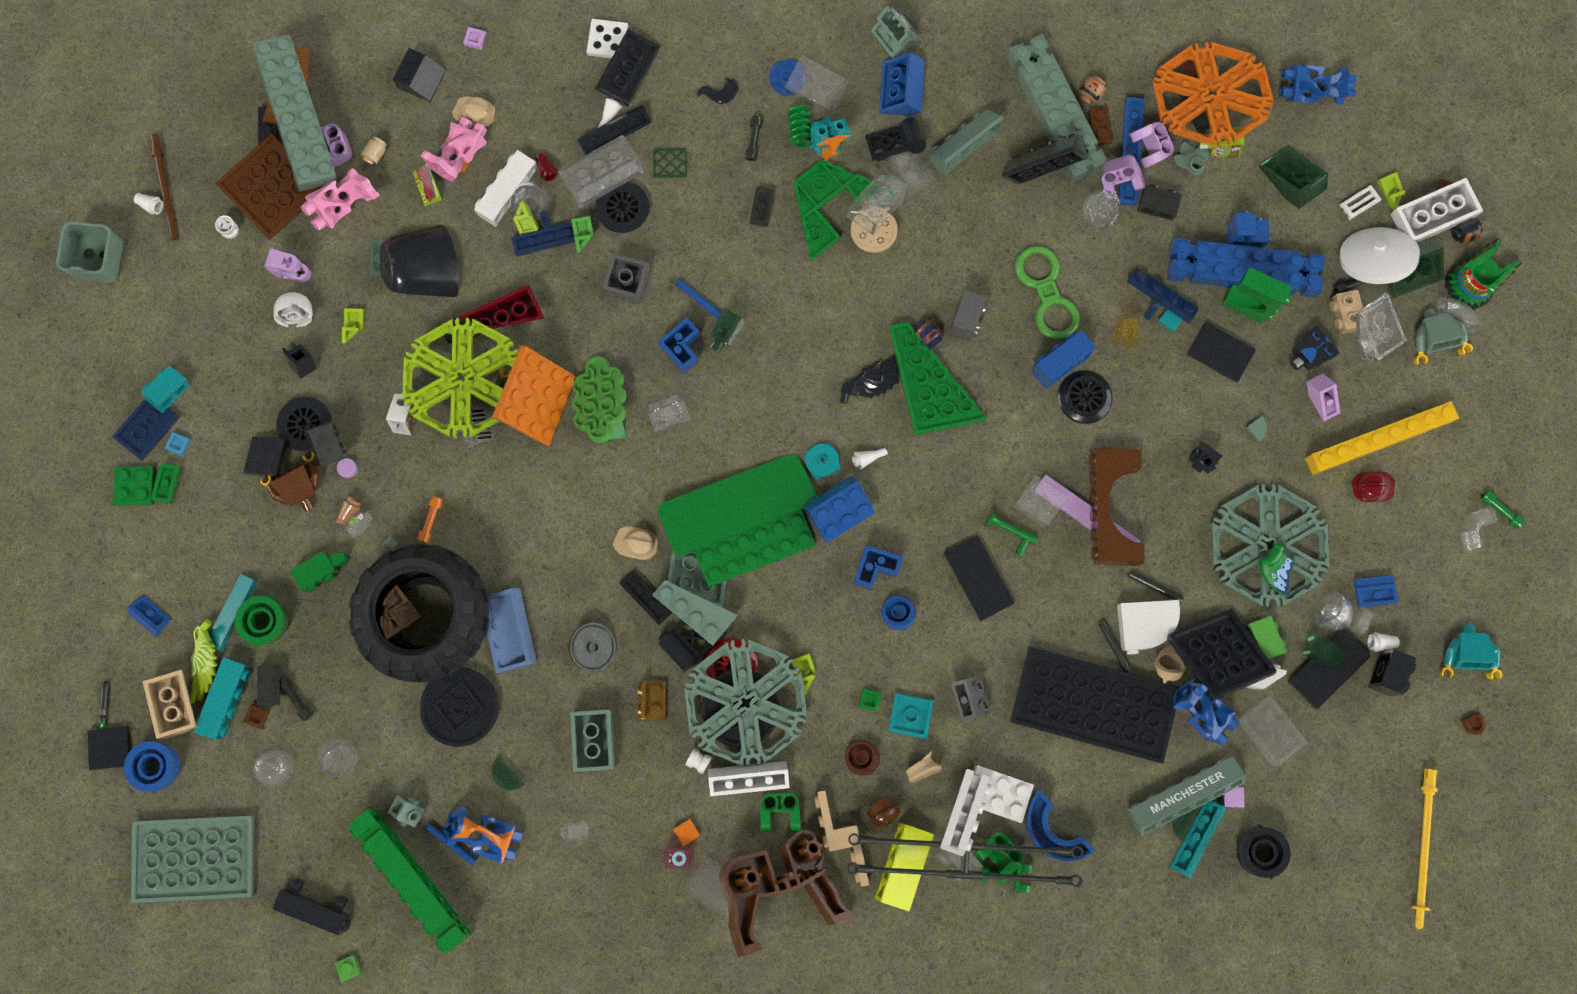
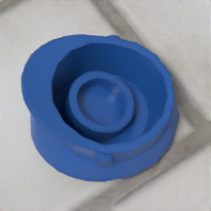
(898, 613)

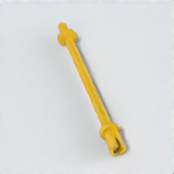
(1429, 789)

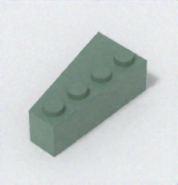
(700, 614)

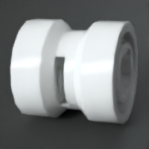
(224, 223)
(698, 761)

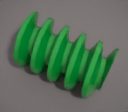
(799, 126)

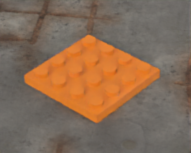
(534, 396)

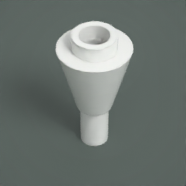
(611, 108)
(864, 458)

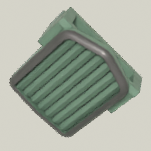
(894, 30)

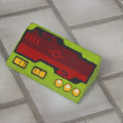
(427, 185)

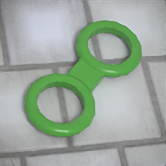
(1047, 292)

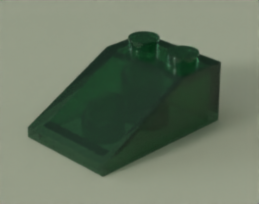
(1295, 176)

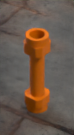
(424, 535)

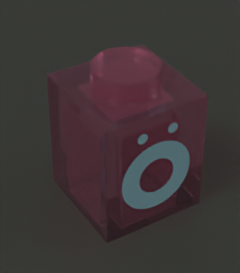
(677, 858)

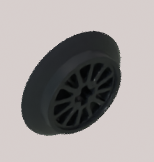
(631, 190)
(290, 410)
(1071, 411)

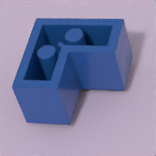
(1248, 230)
(677, 344)
(874, 562)

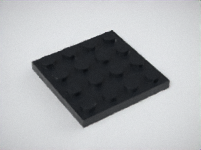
(1221, 654)

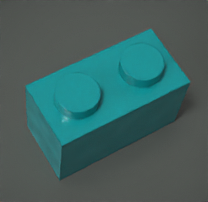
(165, 388)

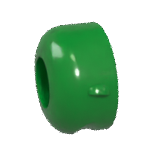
(246, 617)

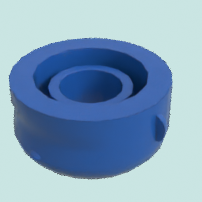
(136, 766)

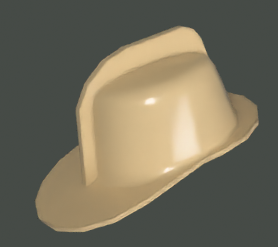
(475, 110)
(636, 543)
(1169, 665)

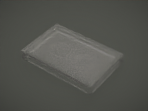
(817, 84)

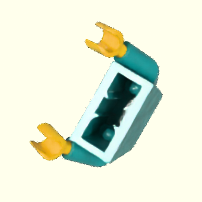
(1472, 652)

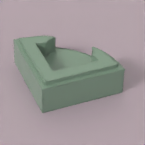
(1258, 429)

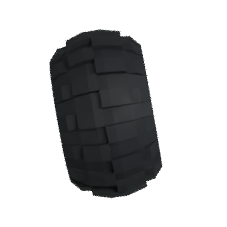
(409, 568)

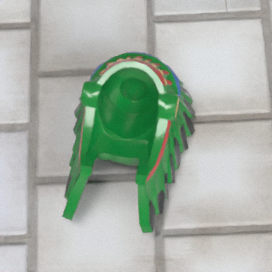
(1478, 277)

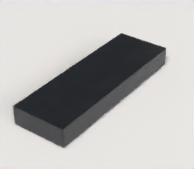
(644, 597)

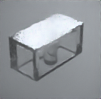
(1362, 621)

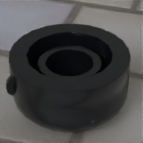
(1279, 852)

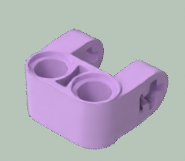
(1156, 141)
(336, 144)
(1120, 171)
(286, 265)

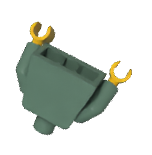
(1439, 334)

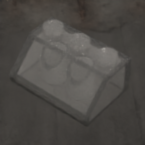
(877, 202)

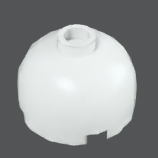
(293, 309)

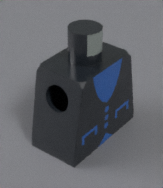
(1313, 350)

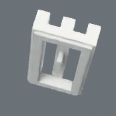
(1348, 210)

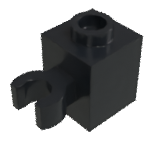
(299, 360)

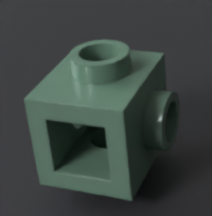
(406, 811)

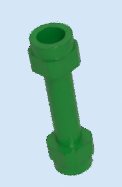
(1514, 520)

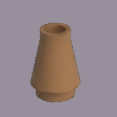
(348, 510)

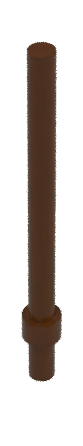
(157, 153)

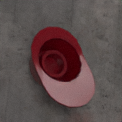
(1373, 486)

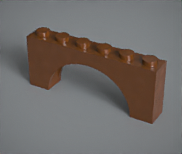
(1109, 544)

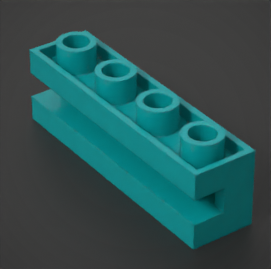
(222, 699)

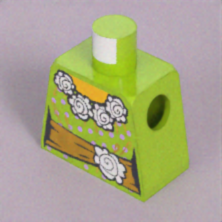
(1224, 149)

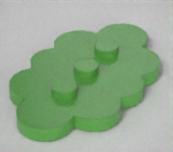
(599, 399)

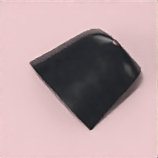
(422, 263)

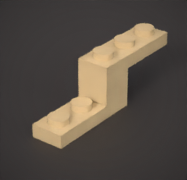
(838, 838)

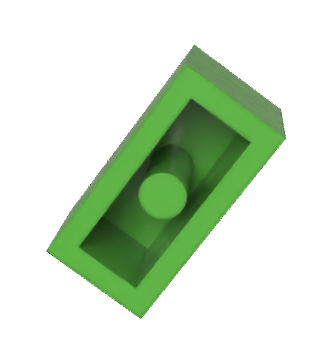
(1267, 637)

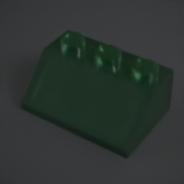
(1429, 269)

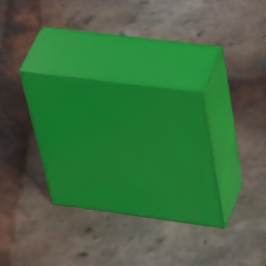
(869, 700)

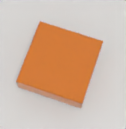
(686, 832)

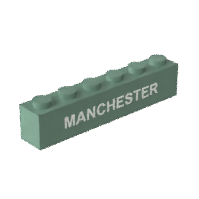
(1186, 796)

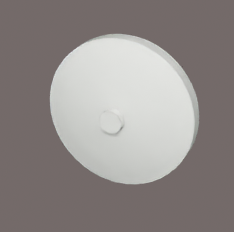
(1379, 255)

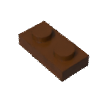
(1100, 125)

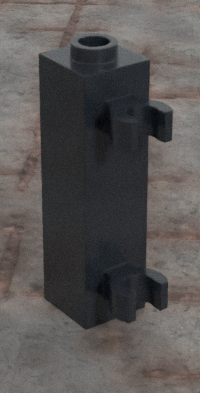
(311, 911)

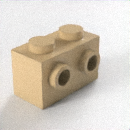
(1345, 308)

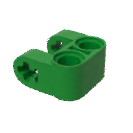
(779, 807)
(1006, 860)

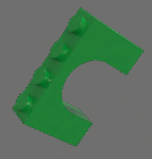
(1257, 296)

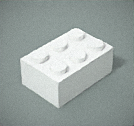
(1007, 795)

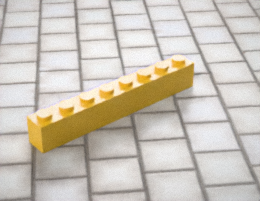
(1382, 438)

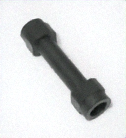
(755, 124)
(1345, 287)
(304, 712)

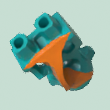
(827, 137)

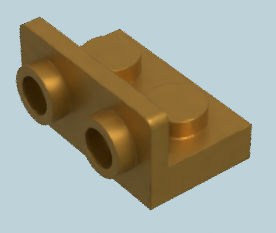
(652, 700)

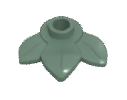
(1190, 156)

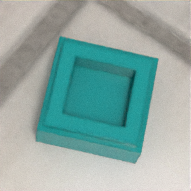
(1170, 320)

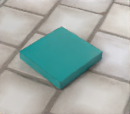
(910, 715)

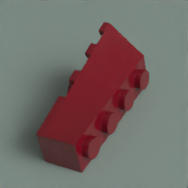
(507, 310)

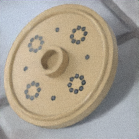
(879, 241)

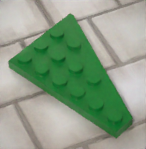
(930, 391)

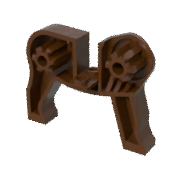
(752, 878)

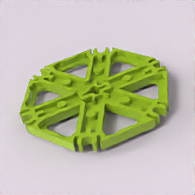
(448, 371)

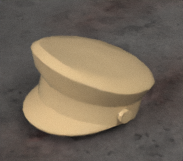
(923, 769)

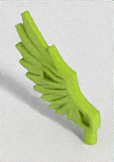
(202, 662)

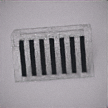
(478, 415)

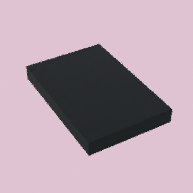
(1221, 352)

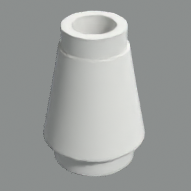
(149, 203)
(1382, 642)

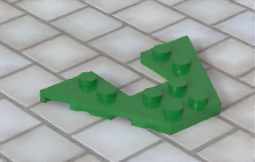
(814, 191)

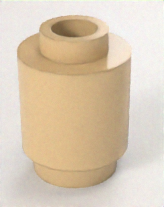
(373, 151)

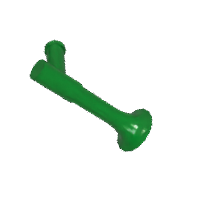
(1026, 536)

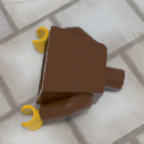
(295, 485)

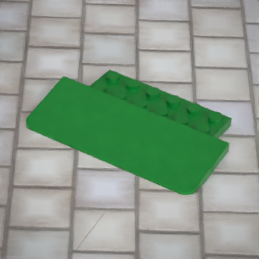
(742, 520)

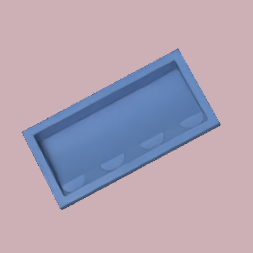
(509, 631)

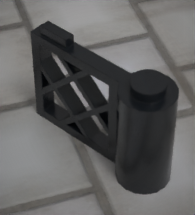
(909, 136)
(680, 649)

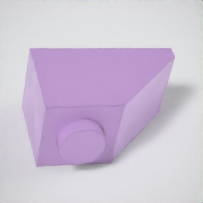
(1324, 396)

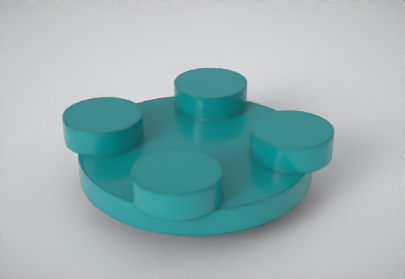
(822, 460)

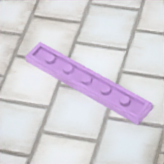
(1081, 510)

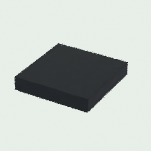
(265, 456)
(108, 747)

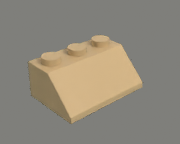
(169, 705)

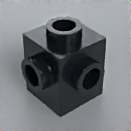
(1204, 458)

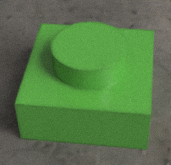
(348, 968)

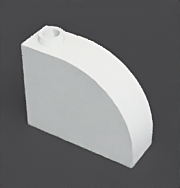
(1146, 624)

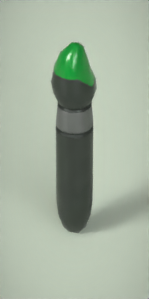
(102, 719)

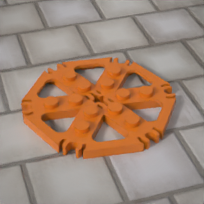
(1215, 105)

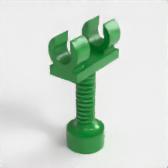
(1017, 886)

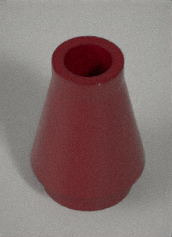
(546, 169)

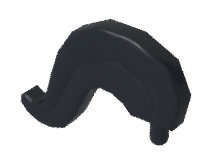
(724, 96)

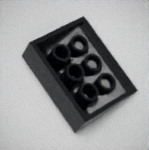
(1046, 159)

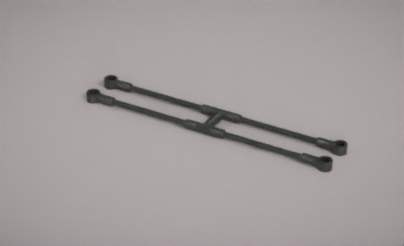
(964, 872)

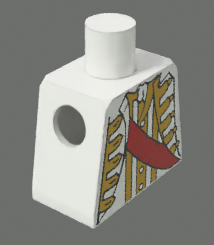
(399, 417)

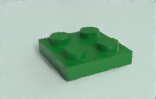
(133, 486)

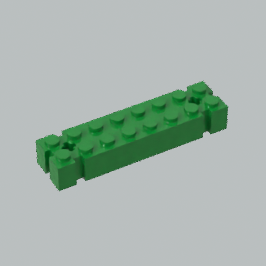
(410, 880)

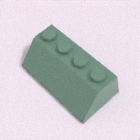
(965, 141)

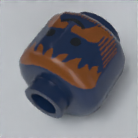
(929, 333)

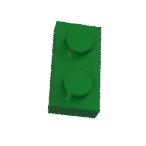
(166, 483)

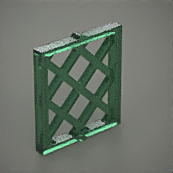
(670, 150)

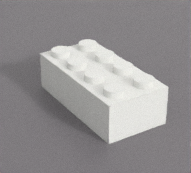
(1437, 211)

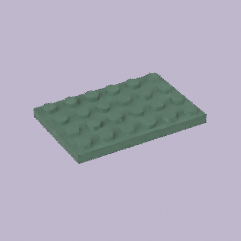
(192, 859)

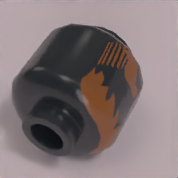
(1467, 231)

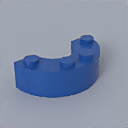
(1040, 834)

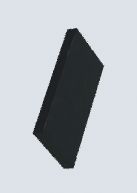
(627, 68)
(979, 578)
(1319, 681)

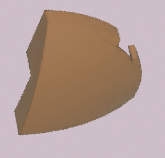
(397, 613)

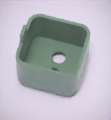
(80, 237)

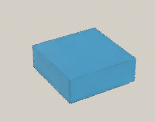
(177, 443)

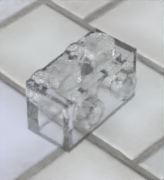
(667, 411)

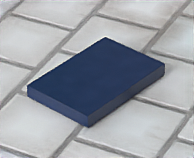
(145, 429)

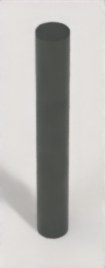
(1155, 586)
(1115, 647)

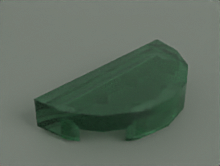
(505, 776)
(1183, 824)

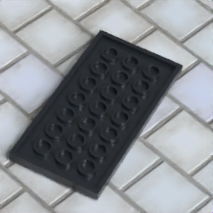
(1095, 705)

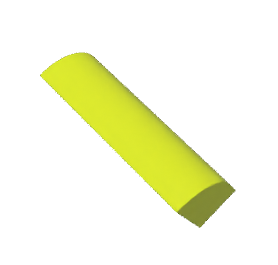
(898, 888)

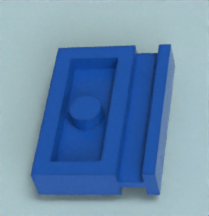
(1375, 591)

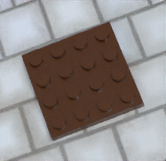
(265, 187)

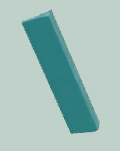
(225, 623)
(1198, 838)

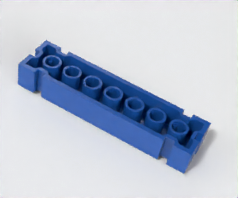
(1225, 263)

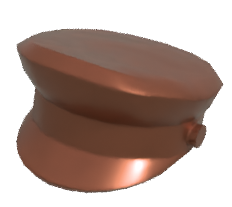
(862, 757)

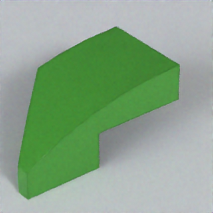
(582, 231)

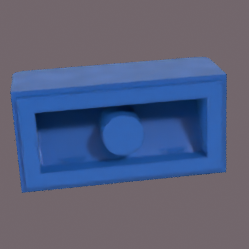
(148, 615)

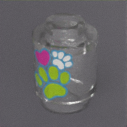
(359, 524)

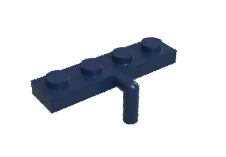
(543, 239)
(1162, 296)

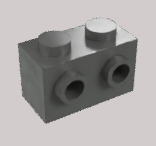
(970, 698)

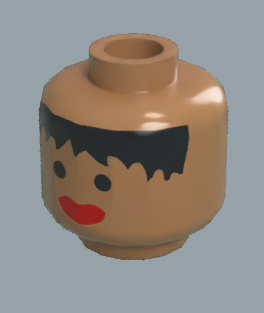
(1092, 89)

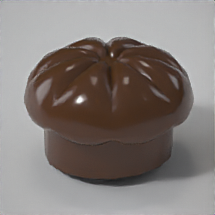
(883, 813)

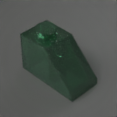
(1324, 652)

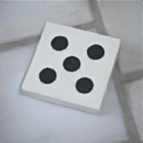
(605, 37)

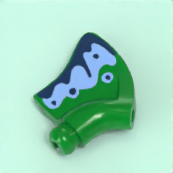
(1277, 569)

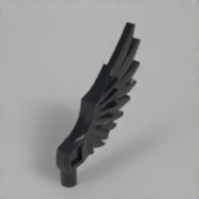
(872, 380)

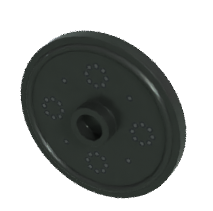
(592, 647)

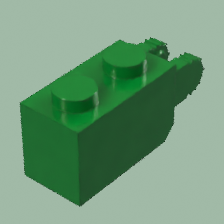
(318, 570)

